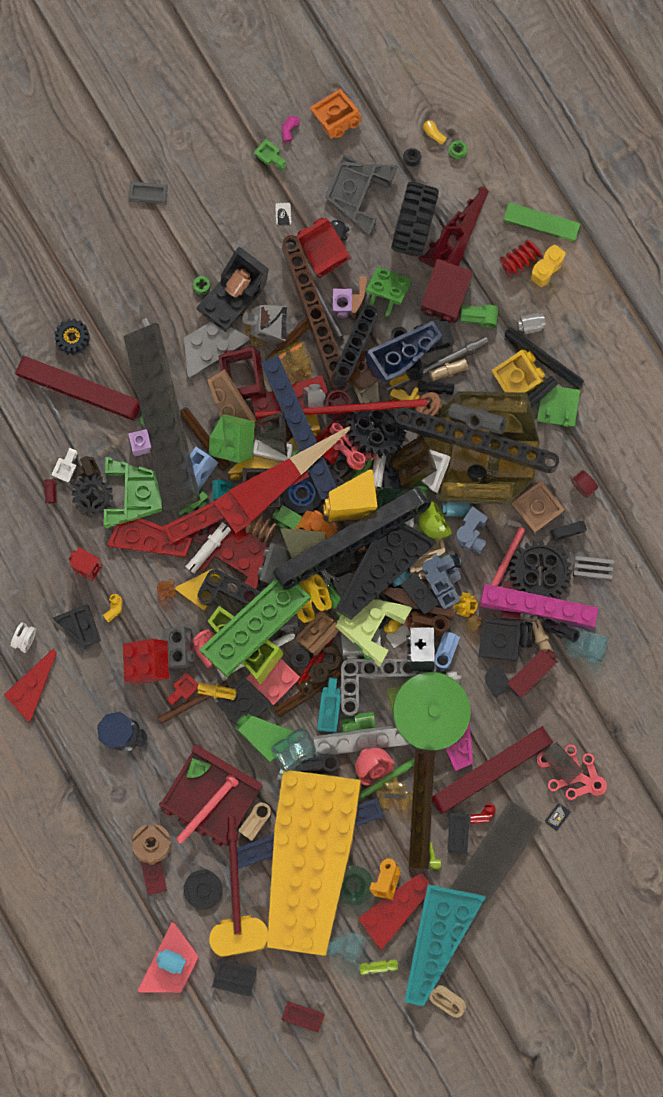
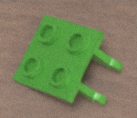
(389, 286)
(559, 407)

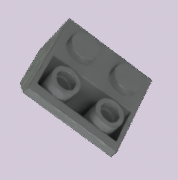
(272, 558)

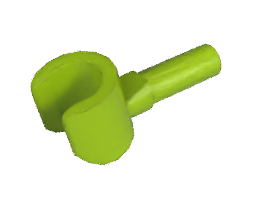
(435, 864)

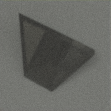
(273, 432)

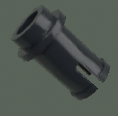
(526, 635)

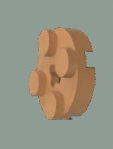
(153, 854)

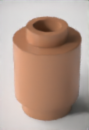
(238, 282)

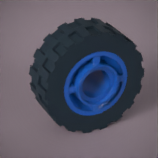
(300, 505)

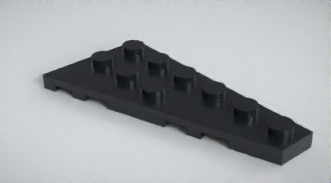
(381, 565)

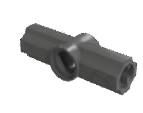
(487, 420)

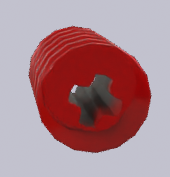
(519, 257)

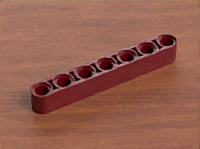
(78, 388)
(492, 770)

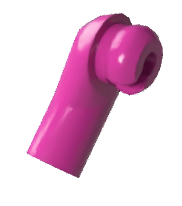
(287, 126)

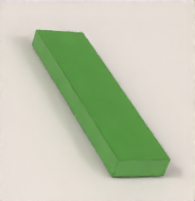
(541, 222)

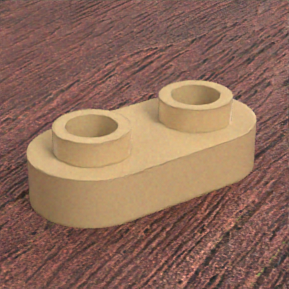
(447, 1001)

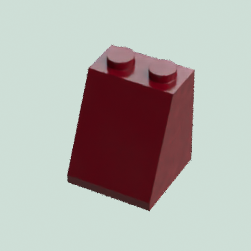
(446, 291)

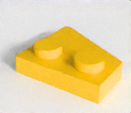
(190, 589)

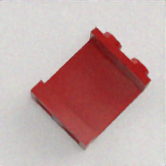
(323, 247)

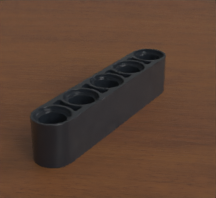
(353, 352)

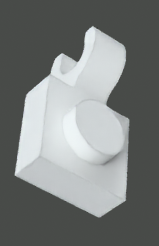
(65, 468)

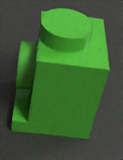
(286, 518)

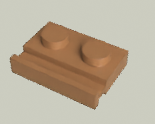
(318, 633)

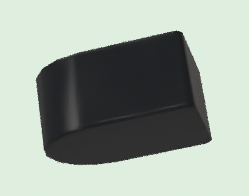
(497, 681)

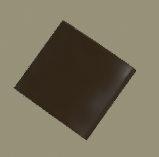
(413, 462)

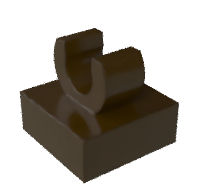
(89, 467)

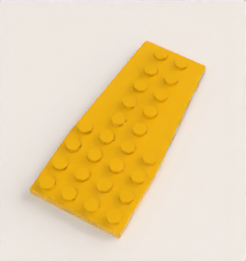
(310, 858)

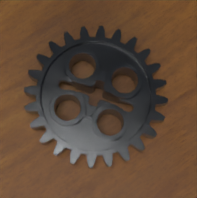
(375, 430)
(557, 572)

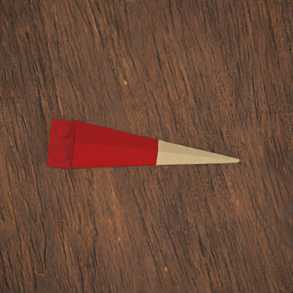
(248, 500)

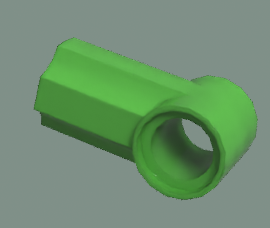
(485, 316)

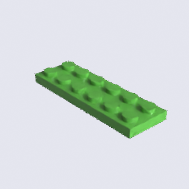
(253, 626)

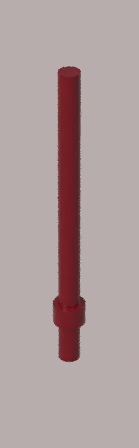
(232, 838)

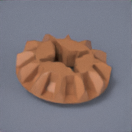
(432, 400)

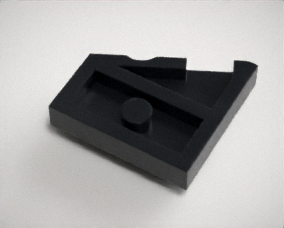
(80, 625)

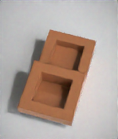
(358, 299)

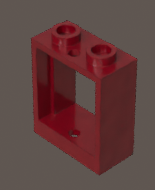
(246, 353)

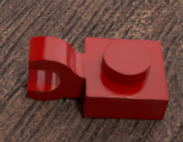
(184, 687)

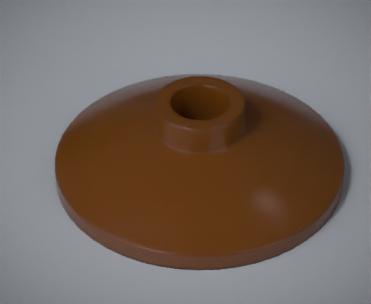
(362, 378)

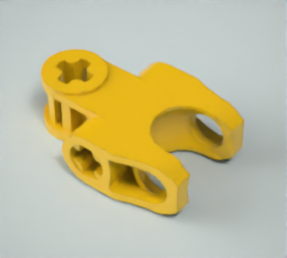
(316, 589)

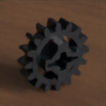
(84, 494)

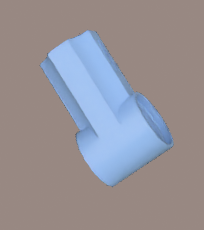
(446, 650)

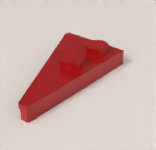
(27, 691)

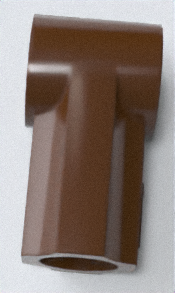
(425, 621)

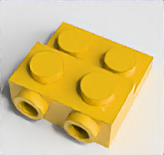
(519, 373)

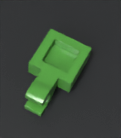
(270, 153)
(197, 505)
(361, 722)

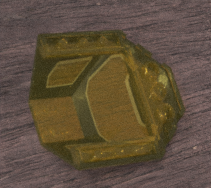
(503, 478)

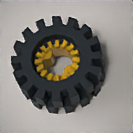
(81, 333)

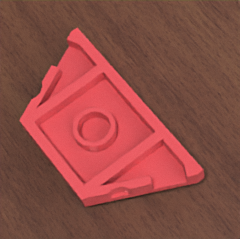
(163, 981)

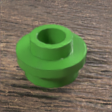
(457, 144)

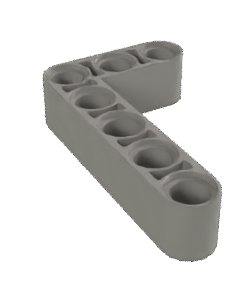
(359, 673)

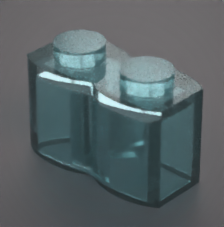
(588, 645)
(293, 749)

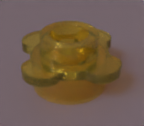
(473, 623)

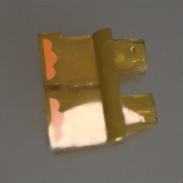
(295, 358)

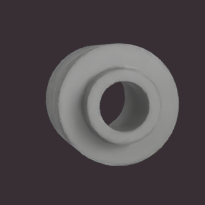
(531, 323)

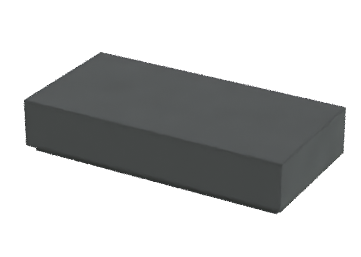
(148, 192)

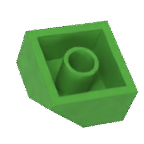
(232, 439)

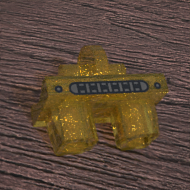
(385, 796)

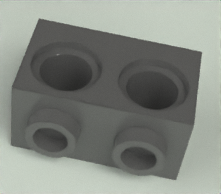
(175, 648)

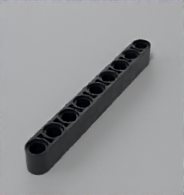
(483, 447)
(351, 538)

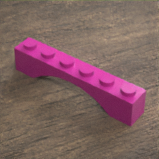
(523, 602)

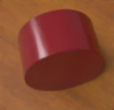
(584, 483)

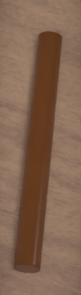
(185, 706)

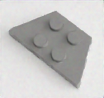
(207, 343)

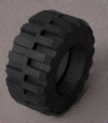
(415, 219)

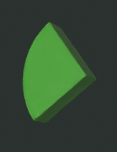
(197, 768)

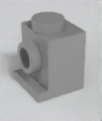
(313, 396)

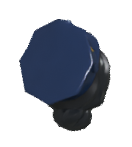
(120, 732)

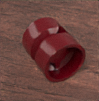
(335, 398)

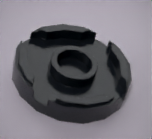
(203, 889)

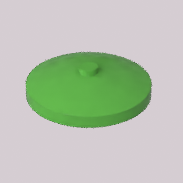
(431, 711)

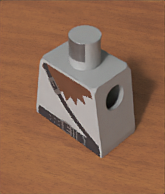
(267, 323)

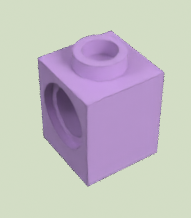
(342, 295)
(140, 442)

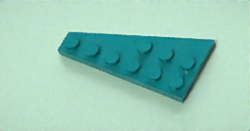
(441, 928)

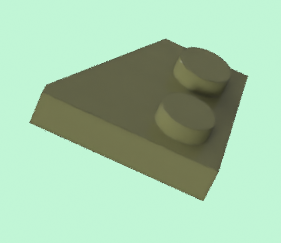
(301, 540)

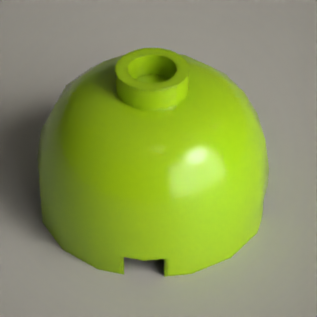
(433, 523)

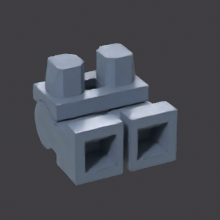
(468, 536)
(441, 580)

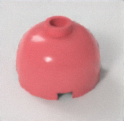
(373, 765)

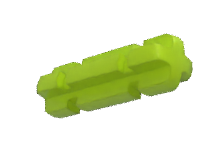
(380, 966)

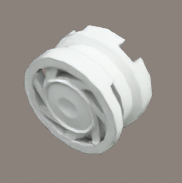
(23, 637)

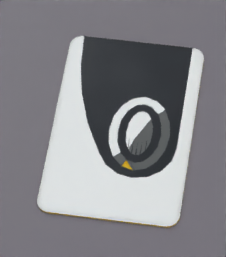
(283, 213)

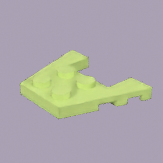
(366, 622)

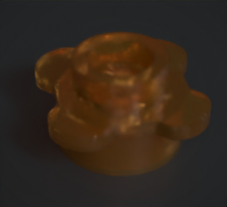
(161, 587)

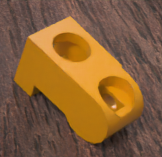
(387, 880)

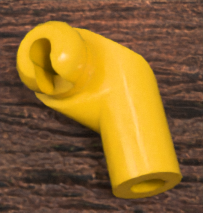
(432, 131)
(115, 607)
(392, 626)

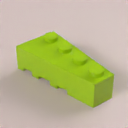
(262, 660)

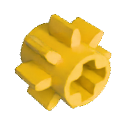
(466, 605)

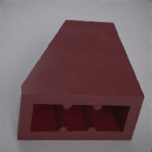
(533, 672)

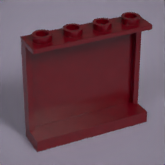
(190, 795)

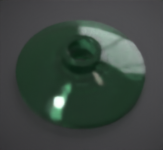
(362, 893)

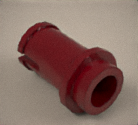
(50, 491)

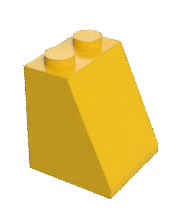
(352, 499)

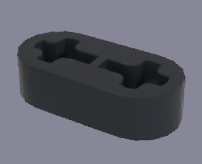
(568, 530)

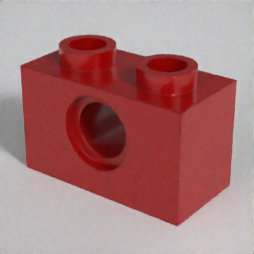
(85, 563)

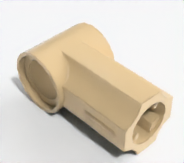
(254, 822)

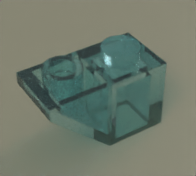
(348, 945)

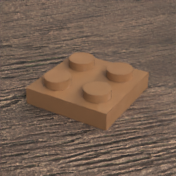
(537, 507)

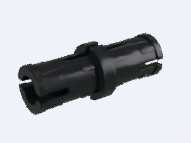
(561, 630)

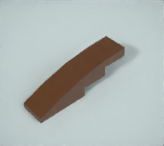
(399, 596)

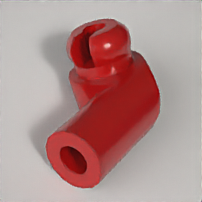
(485, 816)

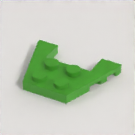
(141, 493)

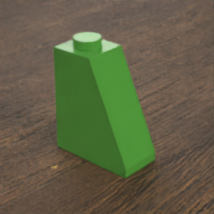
(261, 734)

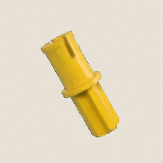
(217, 691)

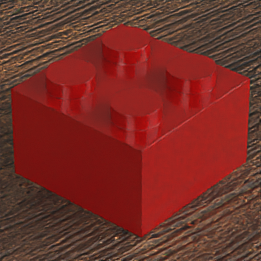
(145, 661)

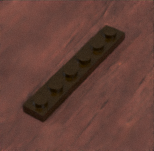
(421, 809)

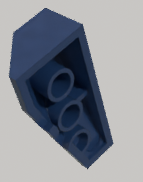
(402, 352)

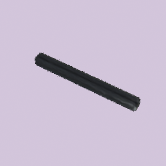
(544, 358)

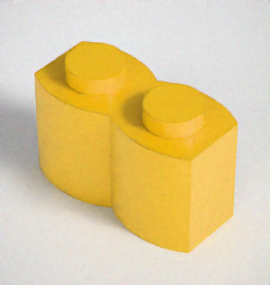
(546, 267)

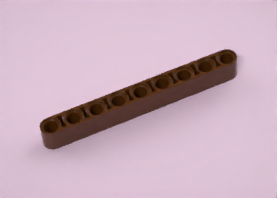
(312, 306)

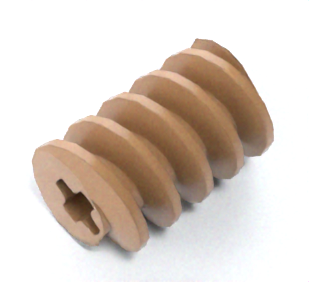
(261, 529)

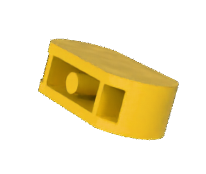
(252, 939)

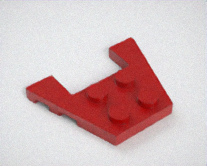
(241, 553)

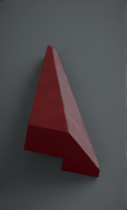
(456, 233)

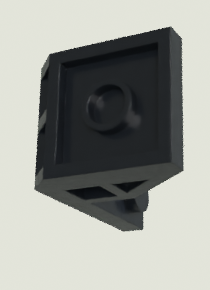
(220, 305)

